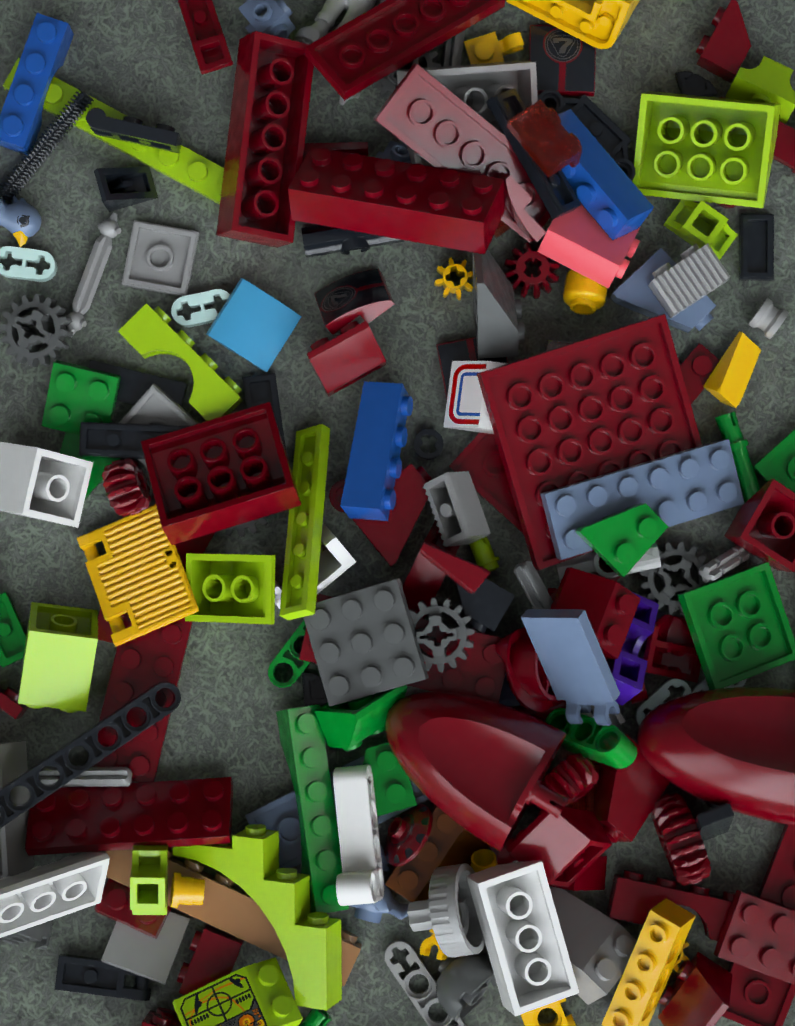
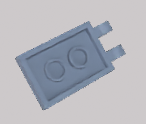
(573, 662)

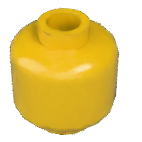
(583, 294)

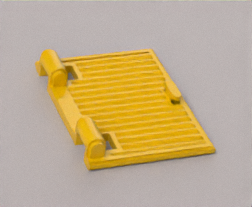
(137, 575)

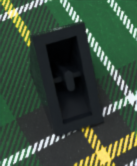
(125, 186)

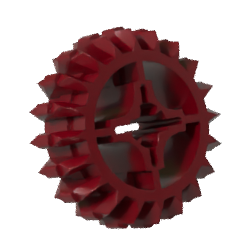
(680, 839)

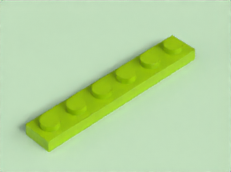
(305, 523)

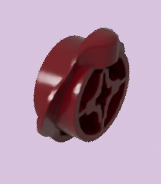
(525, 672)

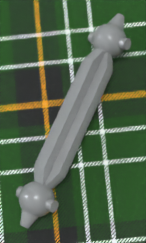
(93, 272)

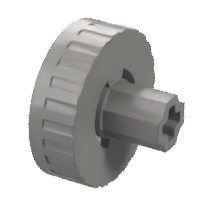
(449, 912)

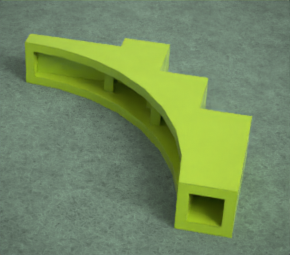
(283, 895)

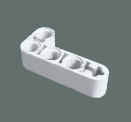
(358, 837)

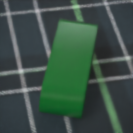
(290, 656)
(594, 741)

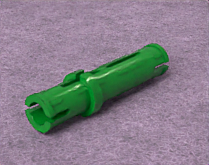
(730, 430)

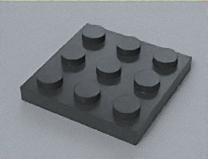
(365, 643)

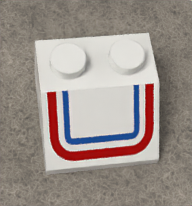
(465, 399)

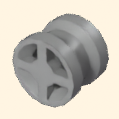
(768, 318)

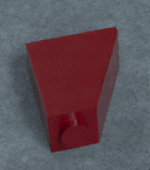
(391, 535)
(425, 577)
(627, 797)

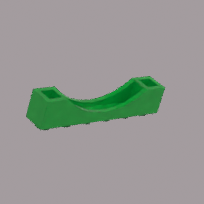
(309, 769)

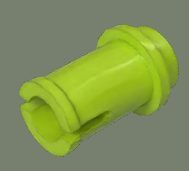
(484, 554)

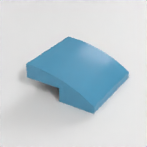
(253, 325)

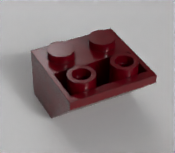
(346, 357)
(562, 844)

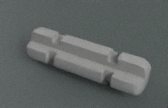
(723, 564)

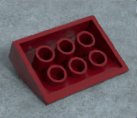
(220, 473)

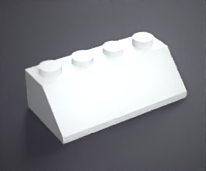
(51, 891)
(522, 935)

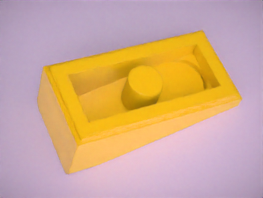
(733, 371)

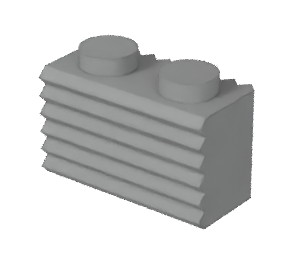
(688, 280)
(456, 508)

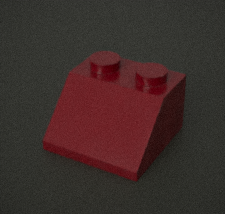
(767, 526)
(606, 603)
(698, 994)

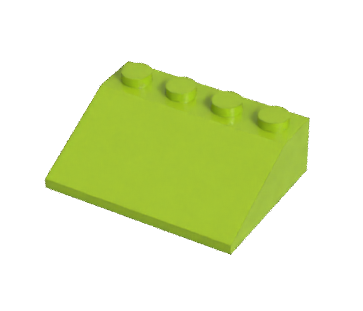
(705, 148)

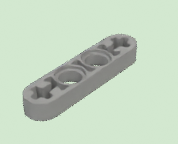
(422, 1000)

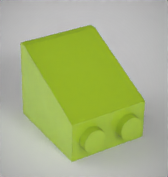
(58, 657)

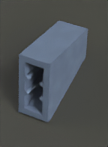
(639, 297)

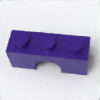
(629, 668)

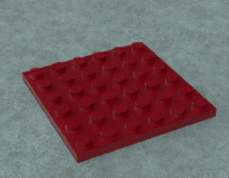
(586, 415)

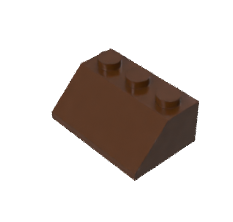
(445, 846)

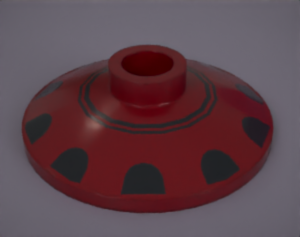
(408, 835)

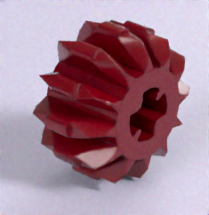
(544, 273)
(126, 487)
(572, 778)

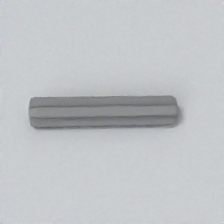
(91, 777)

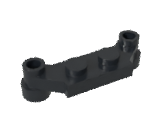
(599, 125)

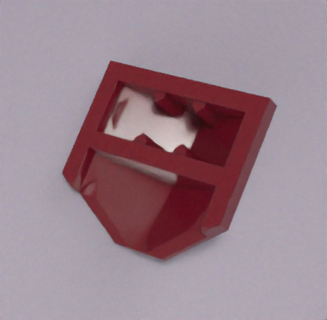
(672, 650)

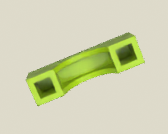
(151, 336)

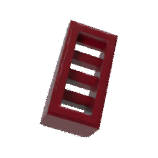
(463, 572)

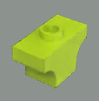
(765, 83)
(701, 225)
(149, 880)

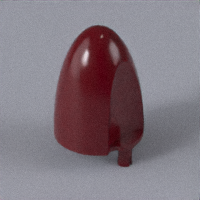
(728, 748)
(475, 759)

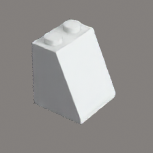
(43, 484)

